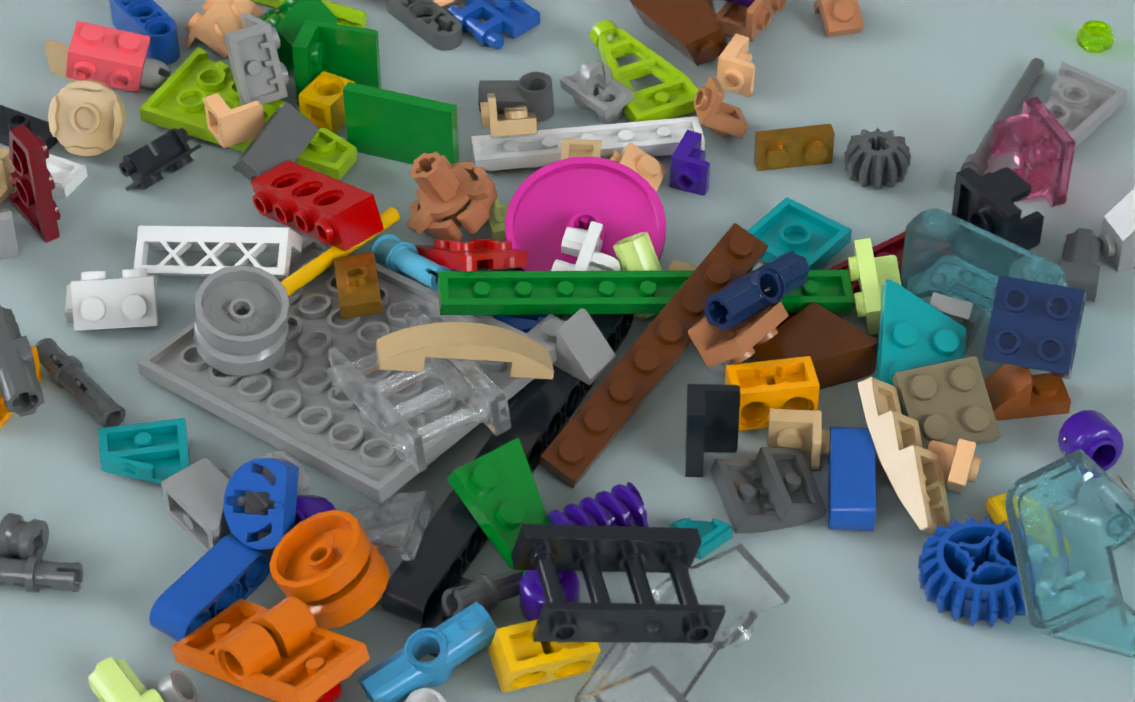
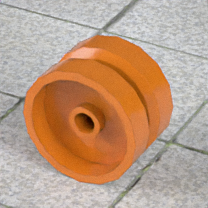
(330, 568)

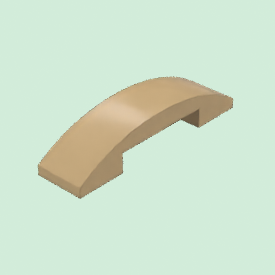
(463, 340)

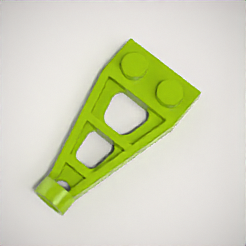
(657, 102)

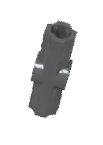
(17, 368)

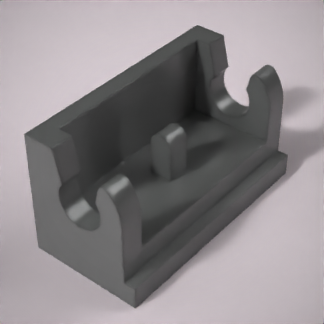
(278, 141)

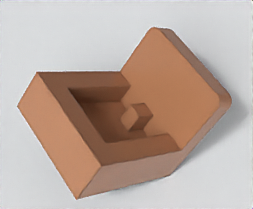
(839, 17)
(717, 115)

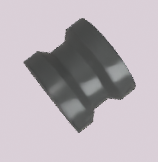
(22, 537)

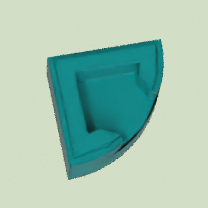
(712, 533)

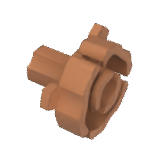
(445, 195)

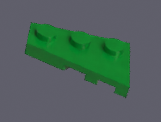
(500, 495)

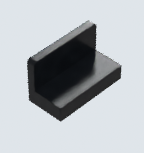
(710, 423)

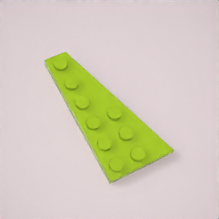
(181, 105)

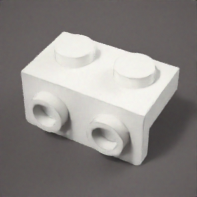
(114, 301)

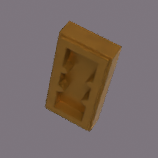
(358, 285)

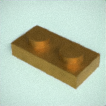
(793, 147)

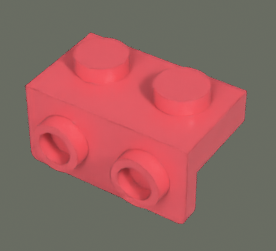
(107, 56)

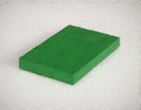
(399, 124)

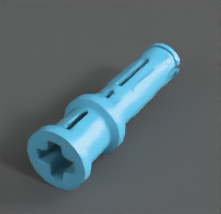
(405, 260)

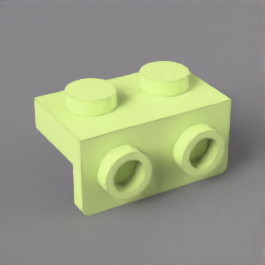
(871, 275)

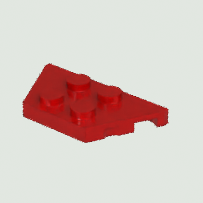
(474, 254)

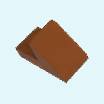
(1021, 395)

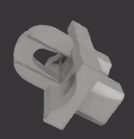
(584, 89)

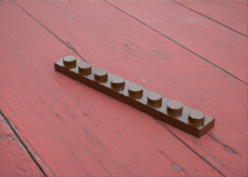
(648, 359)

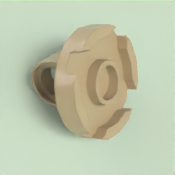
(87, 117)

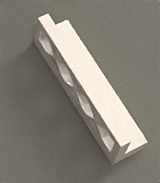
(214, 241)

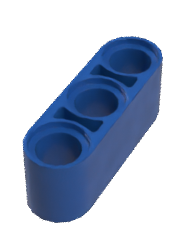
(148, 19)
(851, 480)
(210, 586)

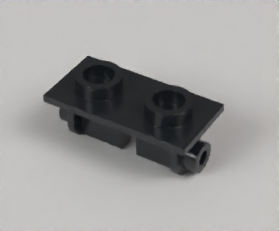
(146, 168)

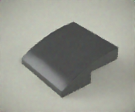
(768, 491)

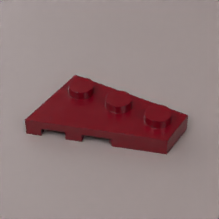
(33, 183)

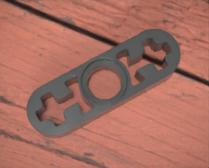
(439, 30)

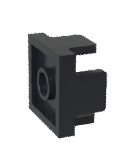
(989, 205)

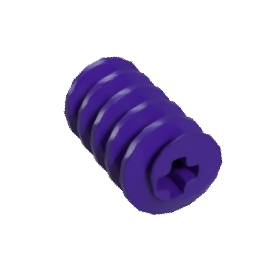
(615, 508)

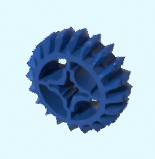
(972, 571)

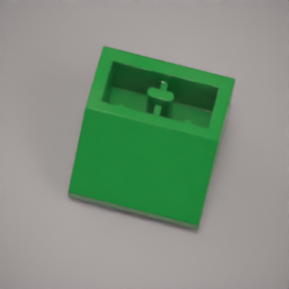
(289, 21)

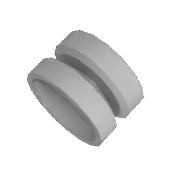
(241, 320)

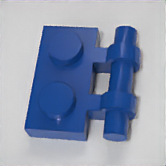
(501, 16)

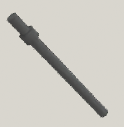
(979, 159)

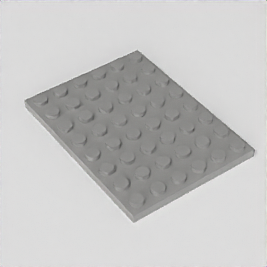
(294, 399)

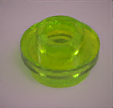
(1095, 36)

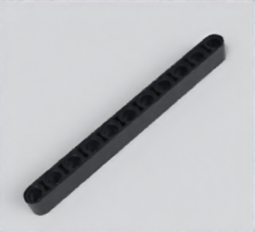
(453, 534)

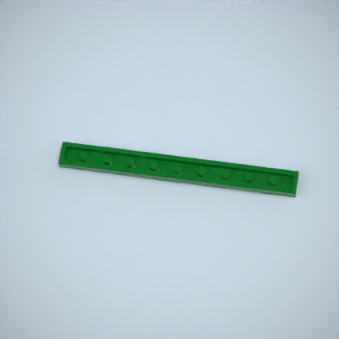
(604, 292)

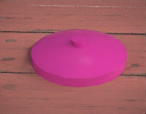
(572, 196)

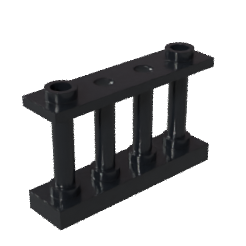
(616, 550)

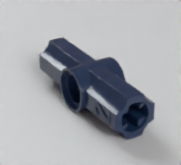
(756, 290)

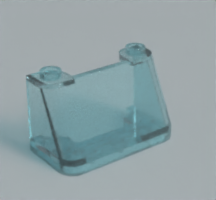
(965, 261)
(1063, 541)

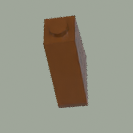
(686, 25)
(835, 346)

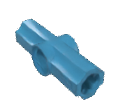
(452, 640)

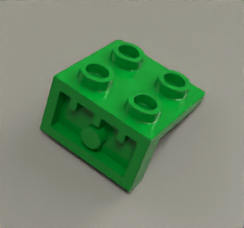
(337, 50)

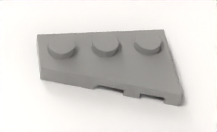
(1083, 101)

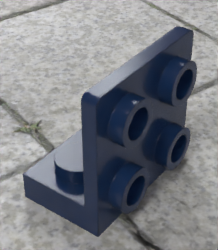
(1035, 325)

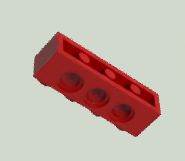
(317, 205)

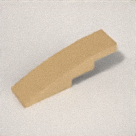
(910, 468)

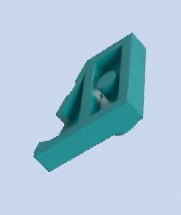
(145, 449)

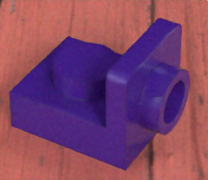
(688, 165)

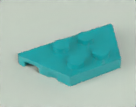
(914, 333)

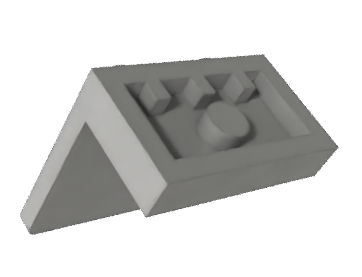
(256, 61)

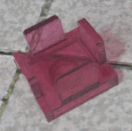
(1041, 149)

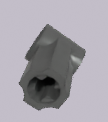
(531, 90)
(1081, 261)

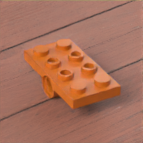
(272, 651)

